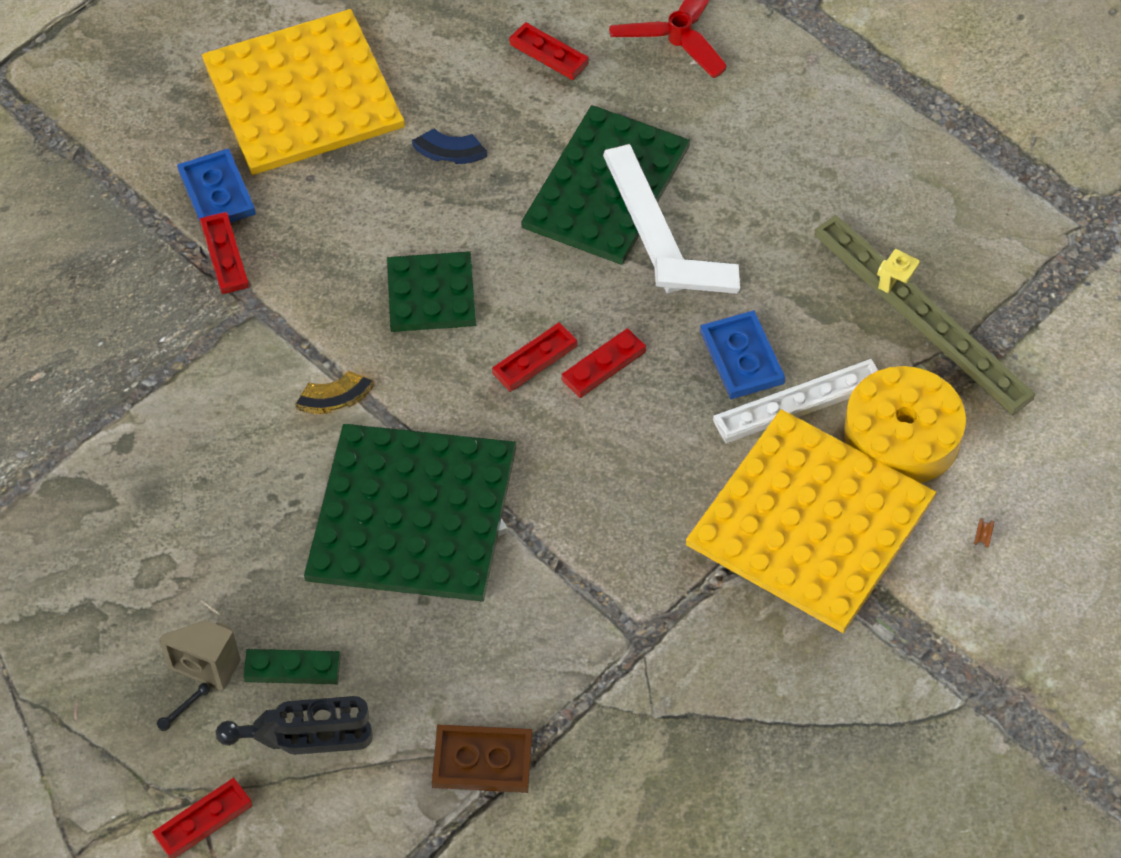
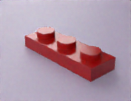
(549, 51)
(224, 253)
(534, 357)
(603, 363)
(202, 818)

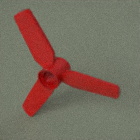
(679, 34)

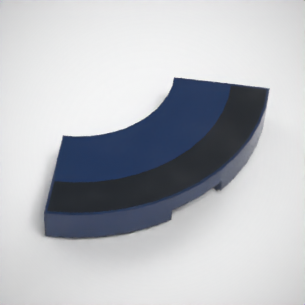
(446, 148)

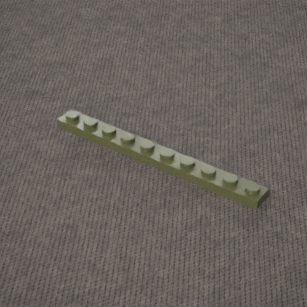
(927, 318)

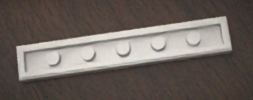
(642, 204)
(796, 400)

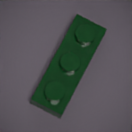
(292, 666)

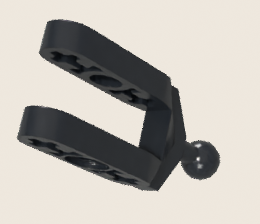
(275, 733)

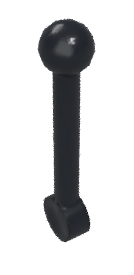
(164, 722)

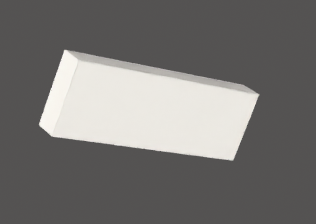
(697, 275)

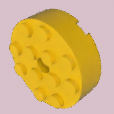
(906, 421)

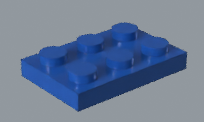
(216, 186)
(742, 354)

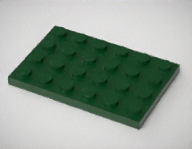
(580, 195)

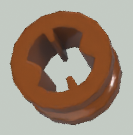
(984, 532)

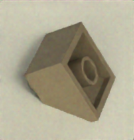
(202, 652)

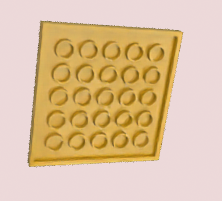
(302, 91)
(811, 520)

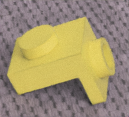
(897, 267)

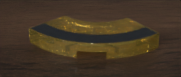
(334, 395)

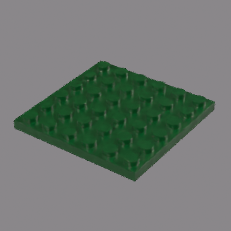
(411, 512)

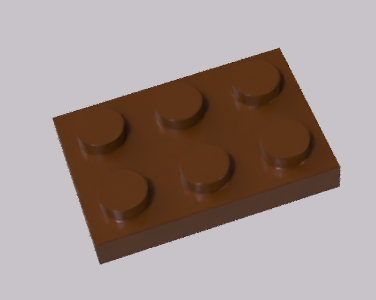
(482, 758)

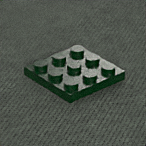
(430, 291)

